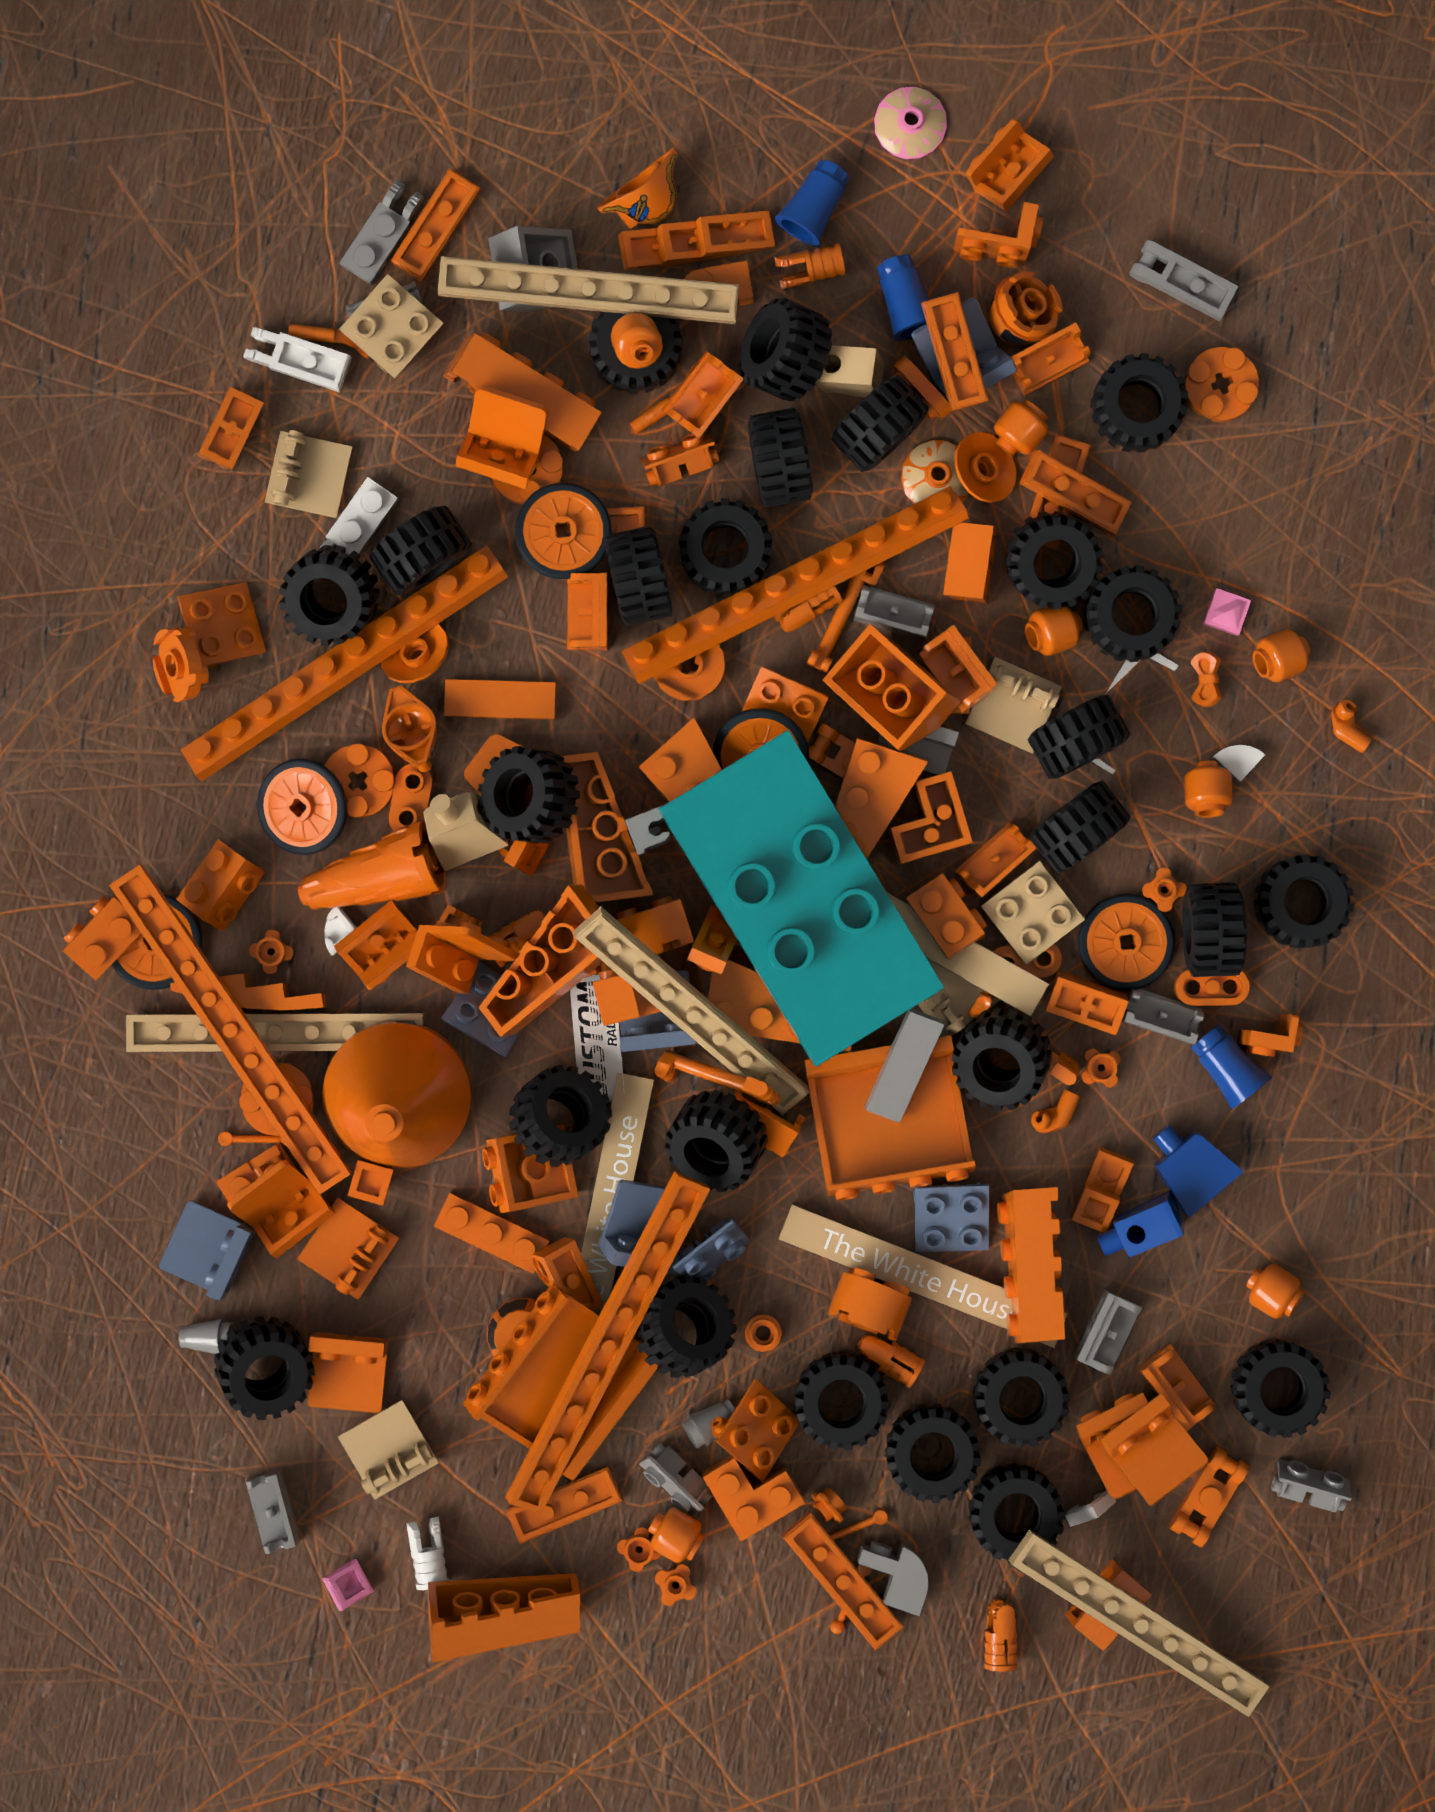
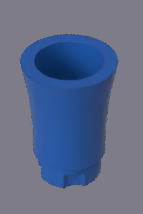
(814, 203)
(903, 295)
(1229, 1066)

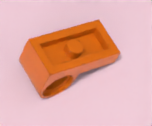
(565, 1267)

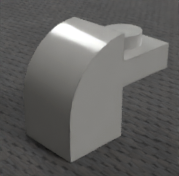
(907, 1578)

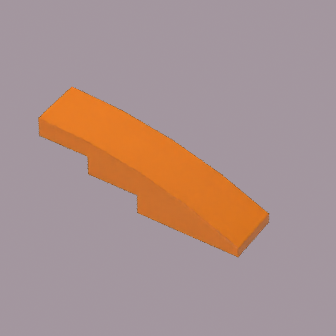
(696, 240)
(267, 996)

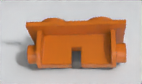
(666, 461)

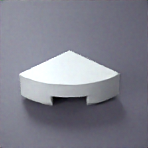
(1238, 760)
(336, 928)
(1090, 1511)

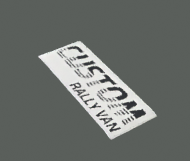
(595, 1045)

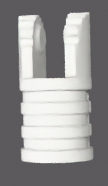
(428, 1561)

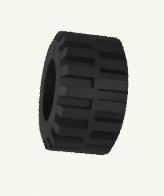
(785, 349)
(1156, 377)
(634, 379)
(880, 423)
(780, 457)
(716, 516)
(420, 550)
(638, 575)
(1079, 577)
(1154, 591)
(313, 618)
(1078, 736)
(506, 789)
(1080, 827)
(1334, 894)
(1214, 929)
(994, 1084)
(582, 1100)
(716, 1140)
(710, 1320)
(280, 1389)
(1302, 1410)
(1040, 1423)
(842, 1433)
(1002, 1484)
(932, 1485)

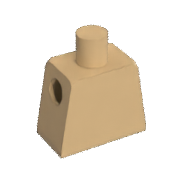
(858, 374)
(459, 830)

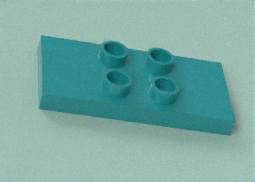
(801, 898)

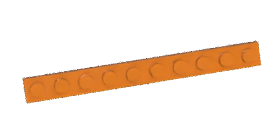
(794, 584)
(343, 663)
(230, 1028)
(607, 1342)

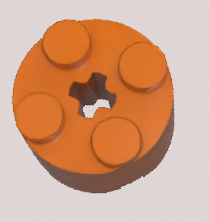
(870, 1304)

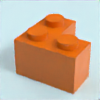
(942, 822)
(619, 1000)
(751, 1504)

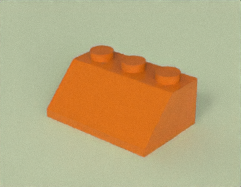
(890, 689)

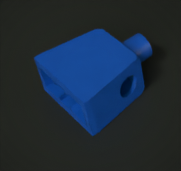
(1192, 1169)
(1156, 1217)

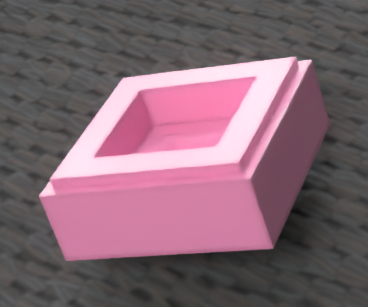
(1227, 612)
(347, 1584)

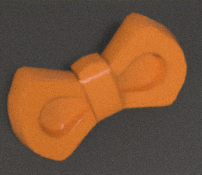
(1206, 666)

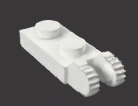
(301, 359)
(361, 517)

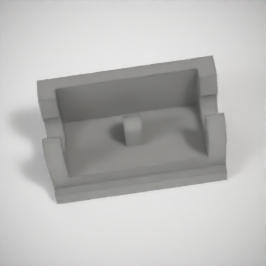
(894, 612)
(643, 834)
(1163, 1015)
(1107, 1332)
(273, 1511)

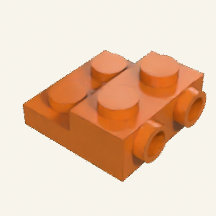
(522, 1180)

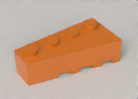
(484, 363)
(681, 762)
(875, 789)
(599, 838)
(659, 928)
(545, 967)
(749, 1004)
(1032, 1265)
(500, 1613)

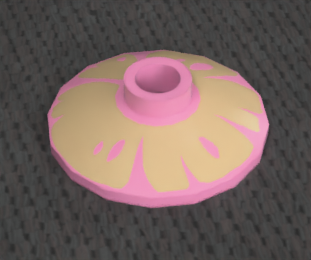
(910, 140)

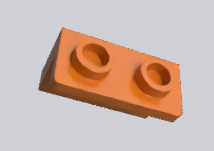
(1008, 165)
(220, 885)
(946, 915)
(102, 937)
(378, 945)
(1287, 1036)

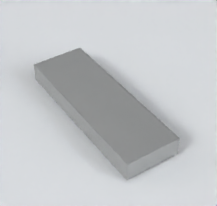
(904, 1065)

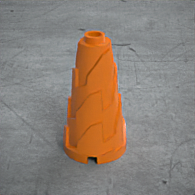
(390, 869)

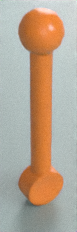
(226, 1139)
(879, 1517)
(837, 1626)

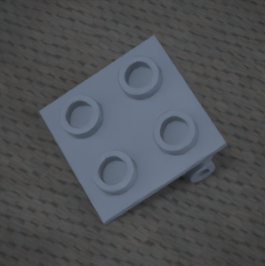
(467, 1017)
(951, 1217)
(725, 1244)

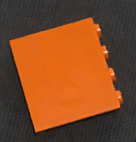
(875, 1152)
(533, 1367)

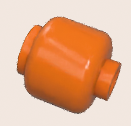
(636, 340)
(1021, 428)
(1053, 630)
(1281, 655)
(1208, 789)
(1274, 1291)
(676, 1535)

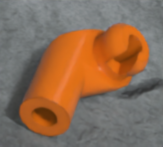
(1344, 726)
(1056, 1117)

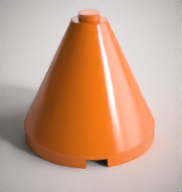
(397, 1094)

